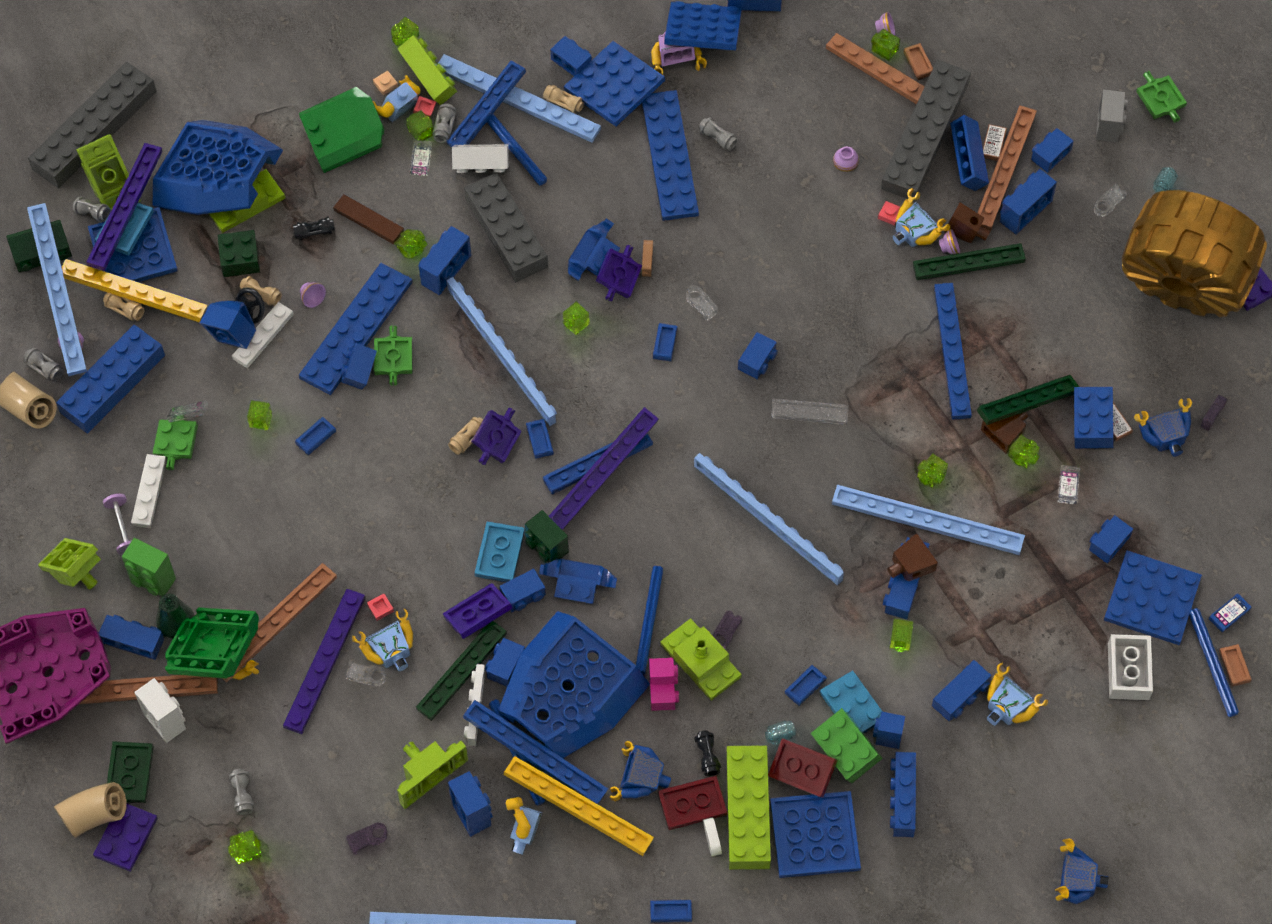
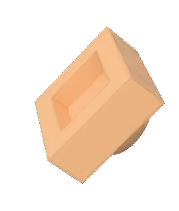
(385, 83)

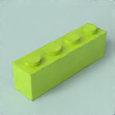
(427, 69)

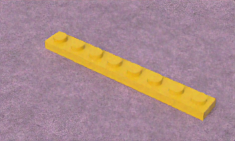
(133, 290)
(578, 806)

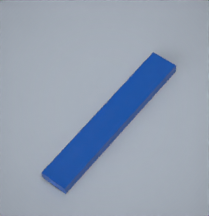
(487, 105)
(576, 470)

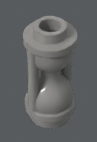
(442, 130)
(724, 138)
(98, 211)
(50, 369)
(242, 801)

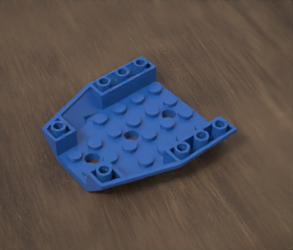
(202, 186)
(600, 693)

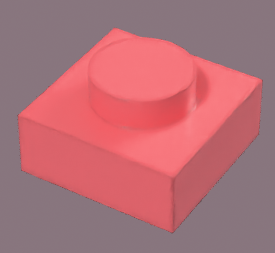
(426, 105)
(889, 213)
(380, 607)

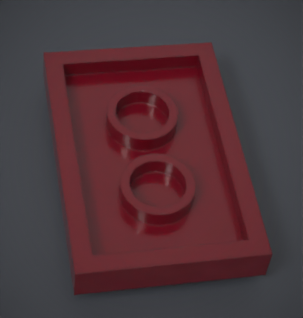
(802, 768)
(692, 802)

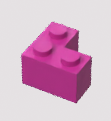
(663, 676)

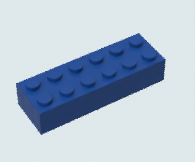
(110, 379)

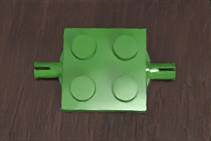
(1161, 97)
(393, 355)
(175, 440)

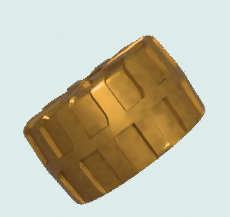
(1194, 253)

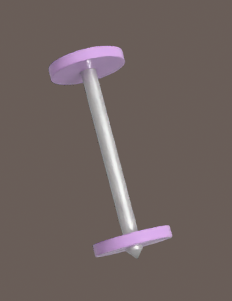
(115, 501)

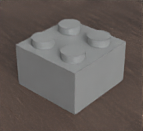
(1111, 116)

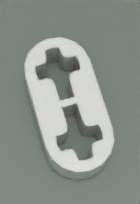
(712, 837)

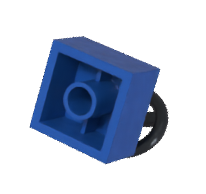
(233, 320)

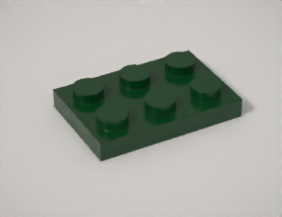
(131, 768)

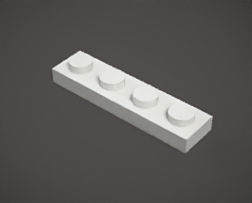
(264, 334)
(148, 491)
(476, 693)

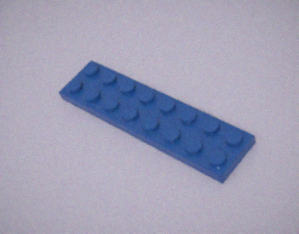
(669, 156)
(356, 325)

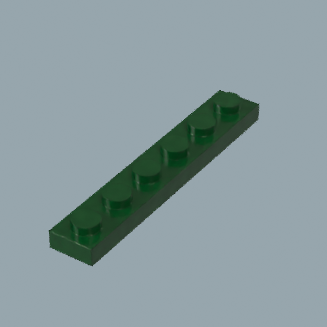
(969, 261)
(1027, 399)
(461, 670)

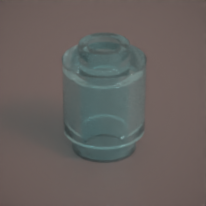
(1165, 179)
(780, 730)

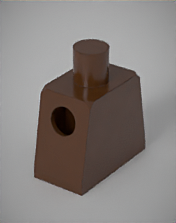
(967, 224)
(1005, 431)
(912, 560)

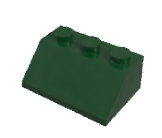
(25, 251)

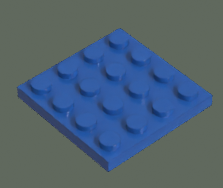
(703, 26)
(614, 83)
(150, 255)
(1152, 597)
(815, 834)

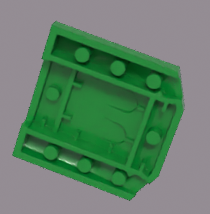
(343, 128)
(211, 643)

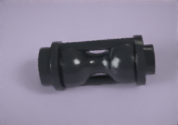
(305, 229)
(709, 762)

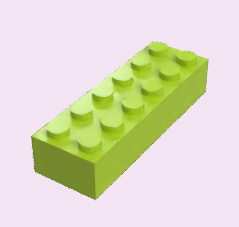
(748, 807)

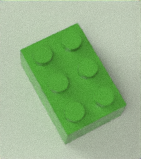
(148, 567)
(847, 744)

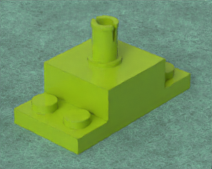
(104, 169)
(268, 195)
(71, 563)
(701, 658)
(428, 769)

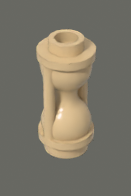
(556, 96)
(270, 295)
(131, 309)
(461, 440)

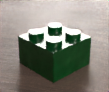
(238, 253)
(546, 537)

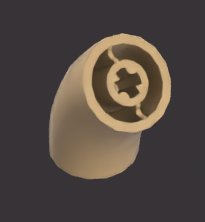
(27, 401)
(92, 808)

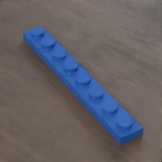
(952, 351)
(534, 752)

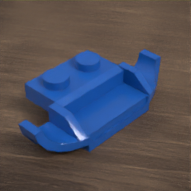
(591, 250)
(577, 580)

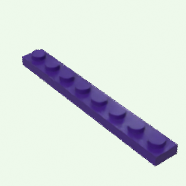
(124, 207)
(603, 468)
(324, 661)

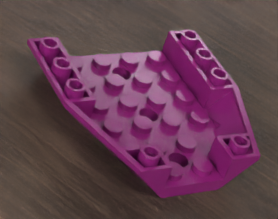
(41, 643)

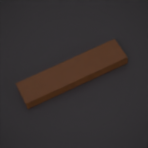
(368, 219)

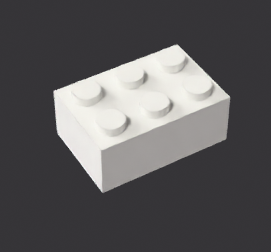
(480, 157)
(1130, 667)
(161, 709)

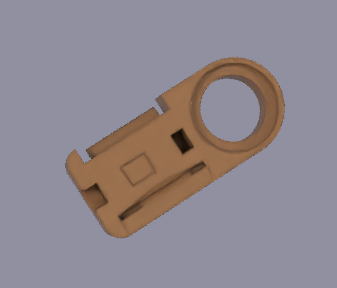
(647, 258)

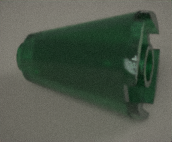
(171, 614)

